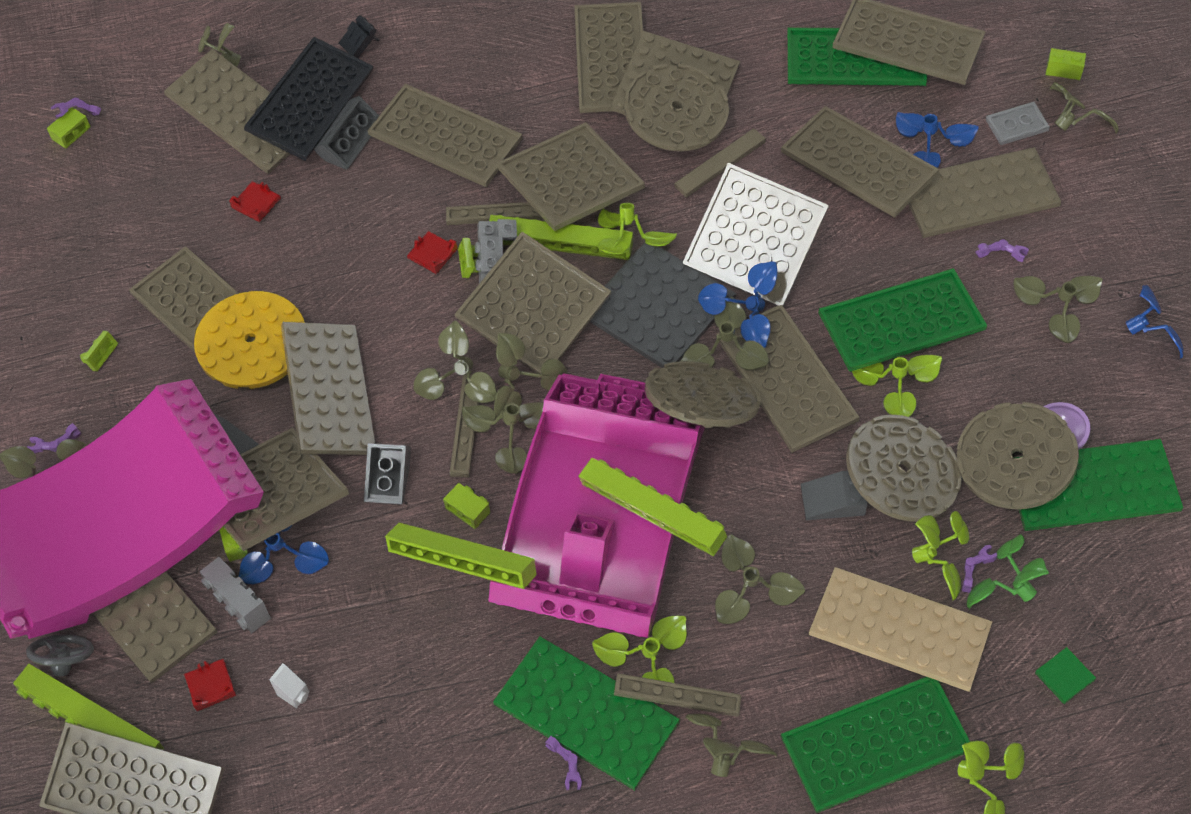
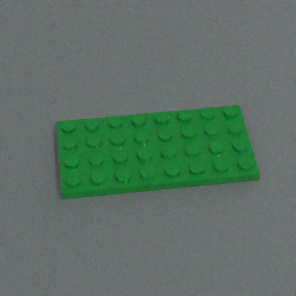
(815, 61)
(902, 319)
(1111, 485)
(579, 709)
(875, 743)

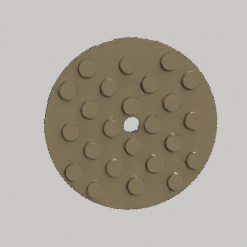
(652, 114)
(702, 394)
(875, 471)
(1021, 482)

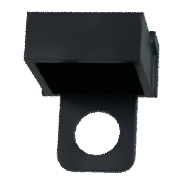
(358, 36)

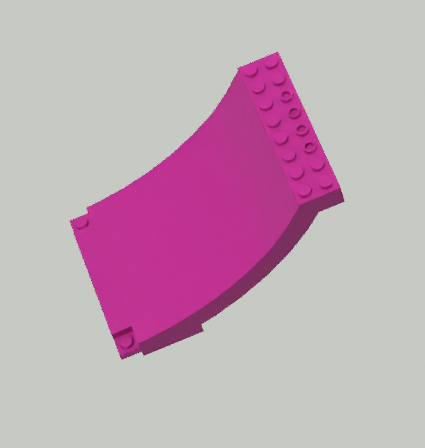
(118, 512)
(588, 552)

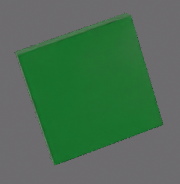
(1065, 675)

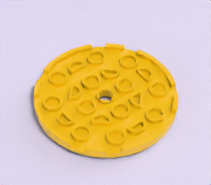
(223, 334)

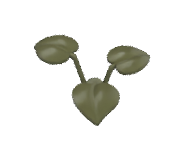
(232, 57)
(1067, 118)
(1064, 327)
(455, 341)
(510, 350)
(749, 357)
(482, 417)
(20, 459)
(731, 606)
(722, 750)

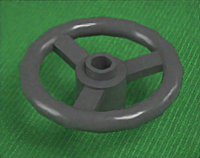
(60, 655)

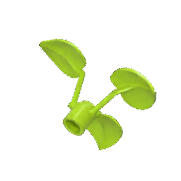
(611, 220)
(923, 367)
(928, 551)
(668, 631)
(973, 768)

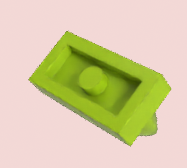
(466, 254)
(99, 351)

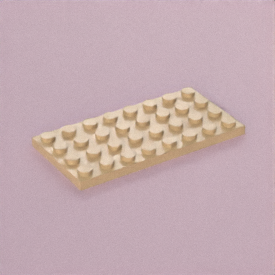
(901, 629)

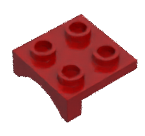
(255, 201)
(432, 251)
(209, 684)

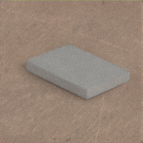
(1017, 123)

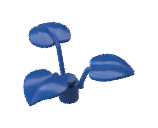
(910, 123)
(763, 279)
(1140, 321)
(257, 569)

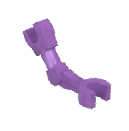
(91, 109)
(1016, 251)
(71, 433)
(971, 562)
(553, 745)

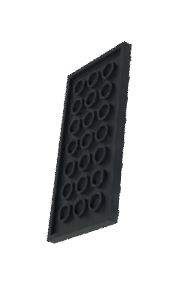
(308, 98)

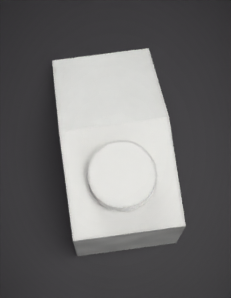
(289, 686)

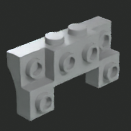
(491, 243)

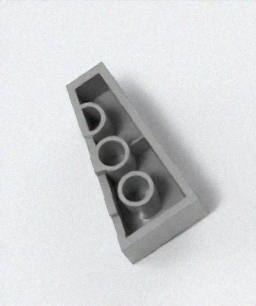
(235, 594)

